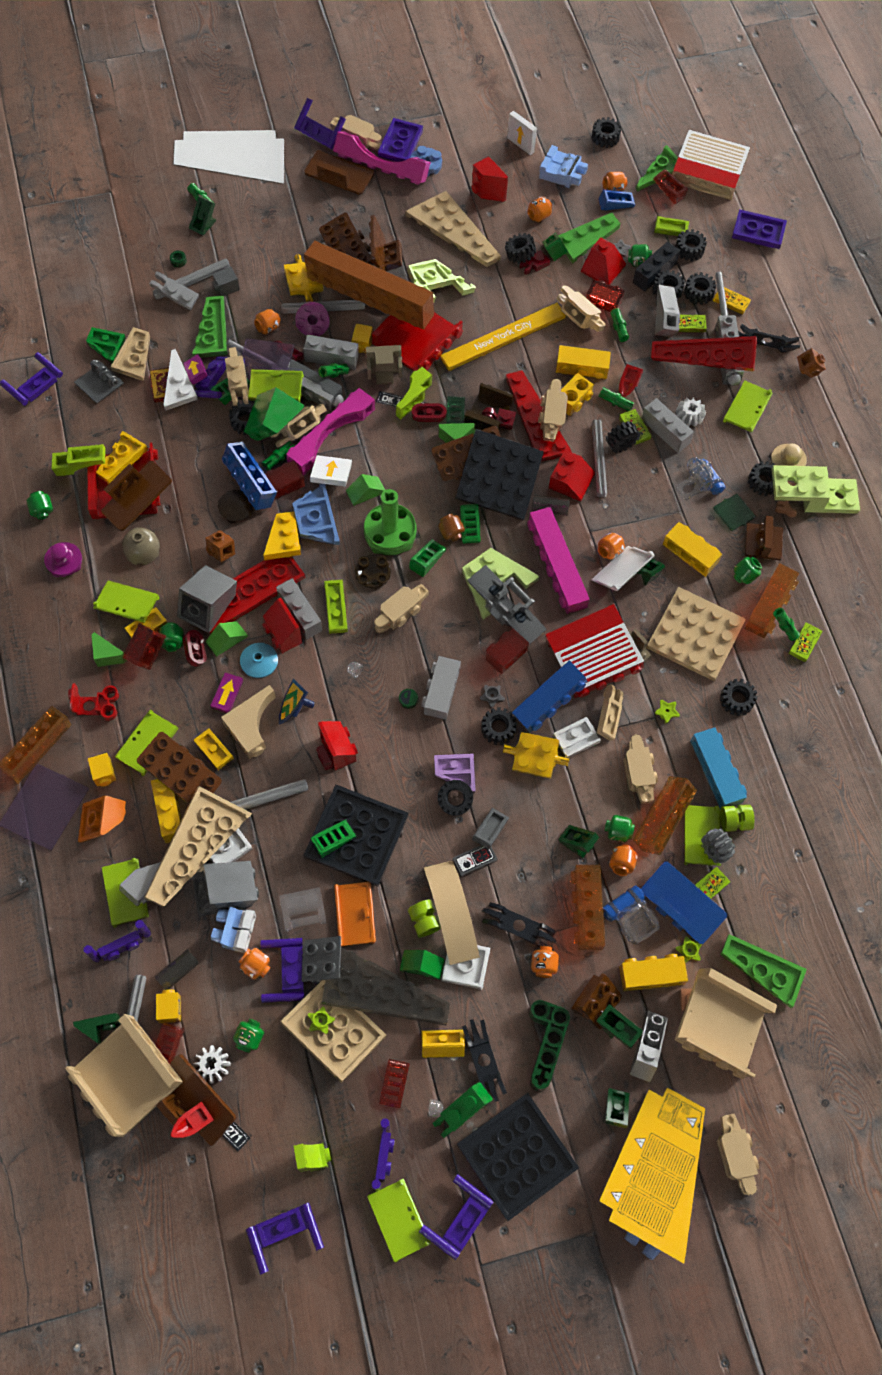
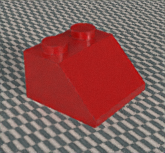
(489, 180)
(571, 476)
(281, 626)
(337, 744)

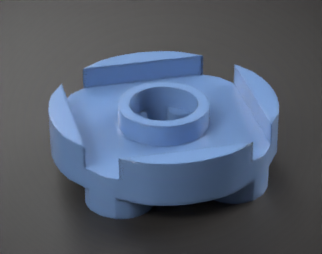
(429, 155)

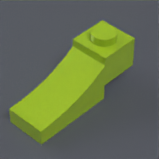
(419, 382)
(77, 458)
(311, 1157)

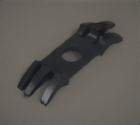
(779, 342)
(509, 917)
(482, 1046)

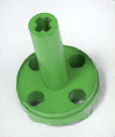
(389, 527)

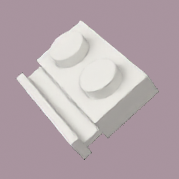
(576, 737)

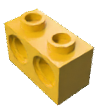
(578, 392)

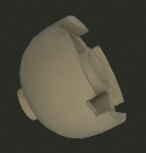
(141, 546)

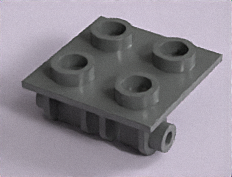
(98, 381)
(321, 959)

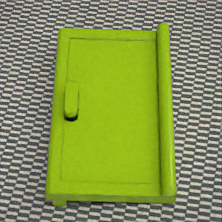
(262, 381)
(744, 409)
(130, 601)
(137, 742)
(697, 823)
(120, 907)
(397, 1223)

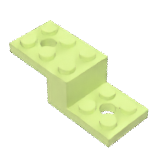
(815, 489)

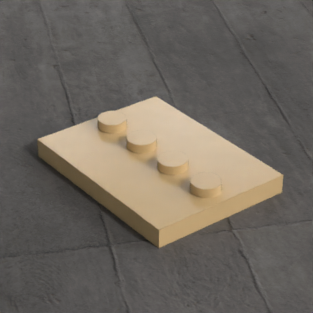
(348, 1037)

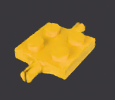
(298, 281)
(536, 755)

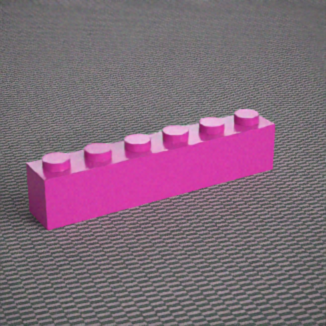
(558, 560)

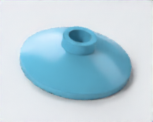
(261, 667)

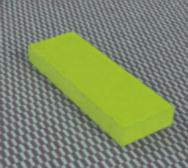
(335, 606)

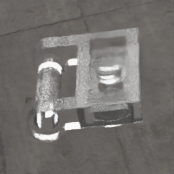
(299, 903)

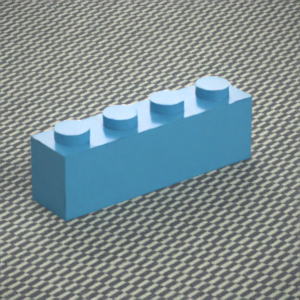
(718, 768)

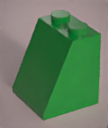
(271, 413)

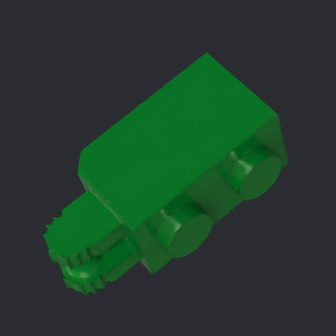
(464, 1108)

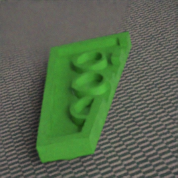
(584, 237)
(212, 329)
(769, 970)

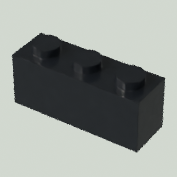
(663, 259)

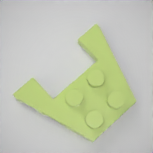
(434, 275)
(503, 568)

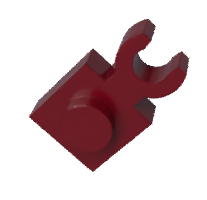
(537, 262)

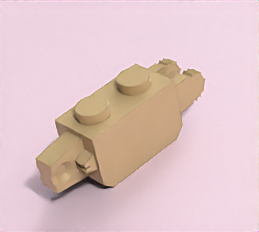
(362, 129)
(580, 309)
(236, 377)
(553, 410)
(300, 424)
(400, 607)
(639, 770)
(737, 1154)

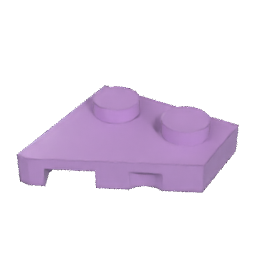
(456, 768)

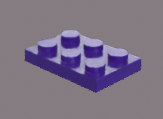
(400, 140)
(759, 229)

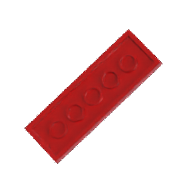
(259, 585)

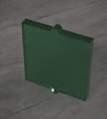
(734, 512)

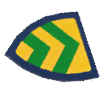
(293, 702)

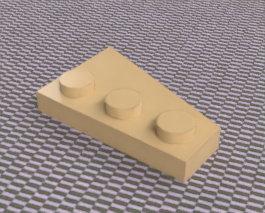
(133, 355)

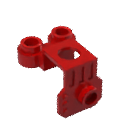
(102, 702)

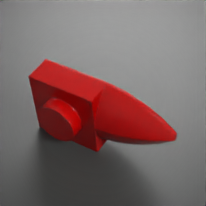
(629, 380)
(192, 1122)

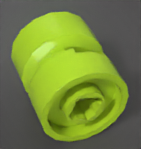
(734, 818)
(425, 918)

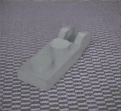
(175, 291)

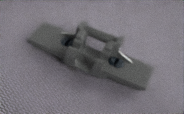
(502, 608)

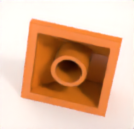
(100, 817)

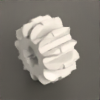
(691, 412)
(219, 1065)

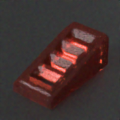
(679, 189)
(177, 1040)
(400, 1065)

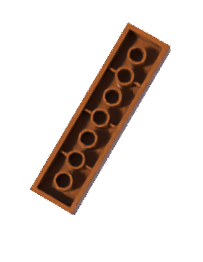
(369, 284)

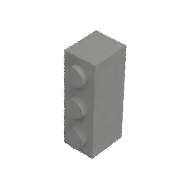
(329, 351)
(667, 425)
(299, 608)
(441, 687)

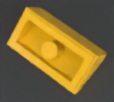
(443, 1043)

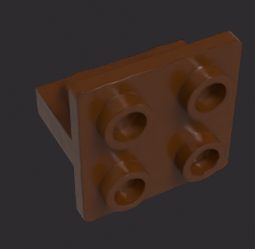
(764, 540)
(596, 998)

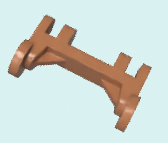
(784, 506)

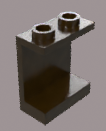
(488, 397)

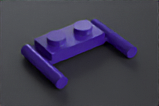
(316, 130)
(214, 372)
(36, 384)
(128, 942)
(291, 970)
(386, 1147)
(464, 1223)
(281, 1228)

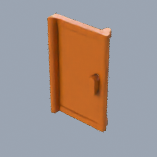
(352, 912)

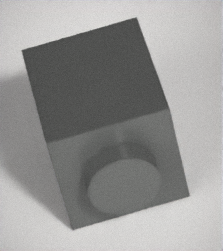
(225, 281)

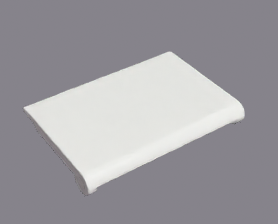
(623, 568)

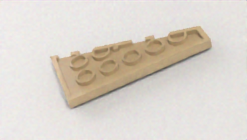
(451, 224)
(200, 834)

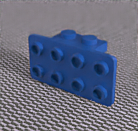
(683, 903)

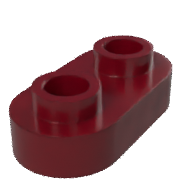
(428, 412)
(195, 651)

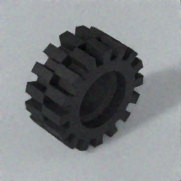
(608, 126)
(692, 238)
(520, 248)
(672, 279)
(701, 281)
(236, 413)
(622, 437)
(756, 483)
(745, 689)
(495, 736)
(443, 797)

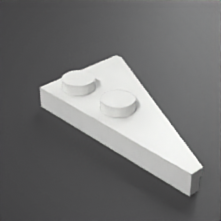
(178, 387)

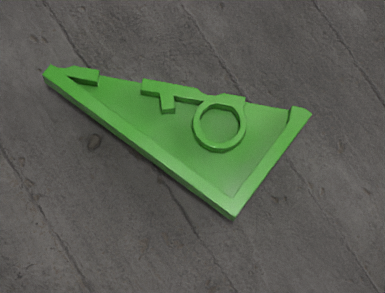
(665, 160)

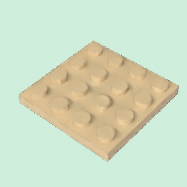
(696, 633)

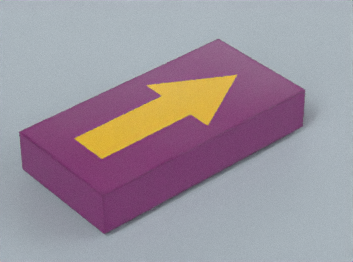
(195, 369)
(227, 693)

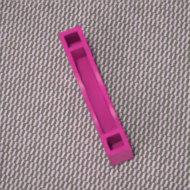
(350, 146)
(354, 408)

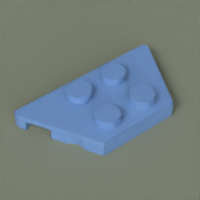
(316, 517)

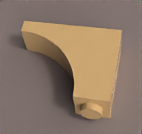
(245, 719)

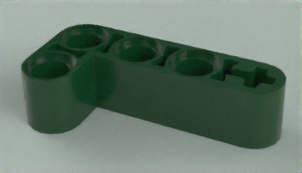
(546, 1047)

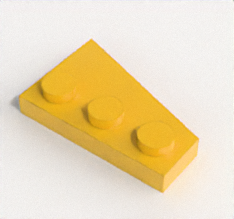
(124, 452)
(283, 537)

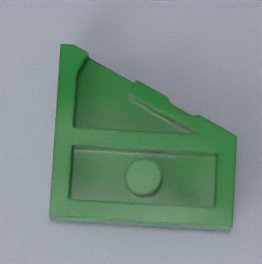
(105, 342)

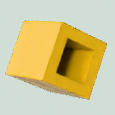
(362, 336)
(102, 770)
(168, 1007)

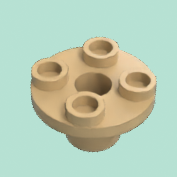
(788, 455)

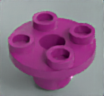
(312, 319)
(63, 559)

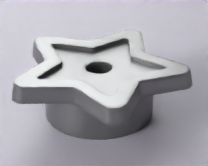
(620, 244)
(492, 690)

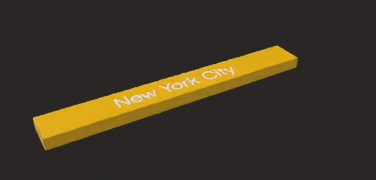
(502, 336)

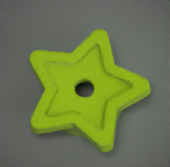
(667, 715)
(688, 944)
(315, 1017)

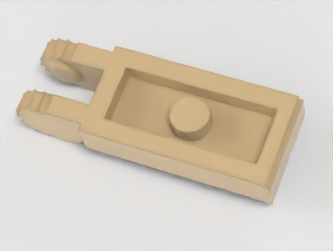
(610, 712)

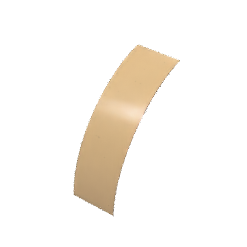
(452, 912)

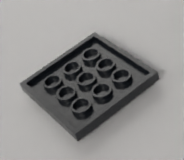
(499, 474)
(376, 832)
(517, 1156)

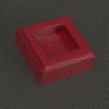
(324, 757)

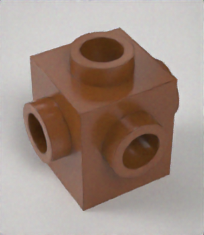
(811, 363)
(220, 546)

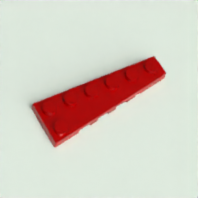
(727, 353)
(529, 408)

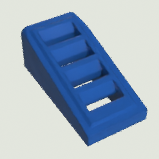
(610, 200)

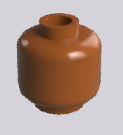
(451, 527)

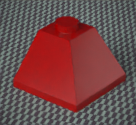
(603, 262)

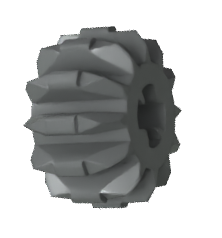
(718, 845)

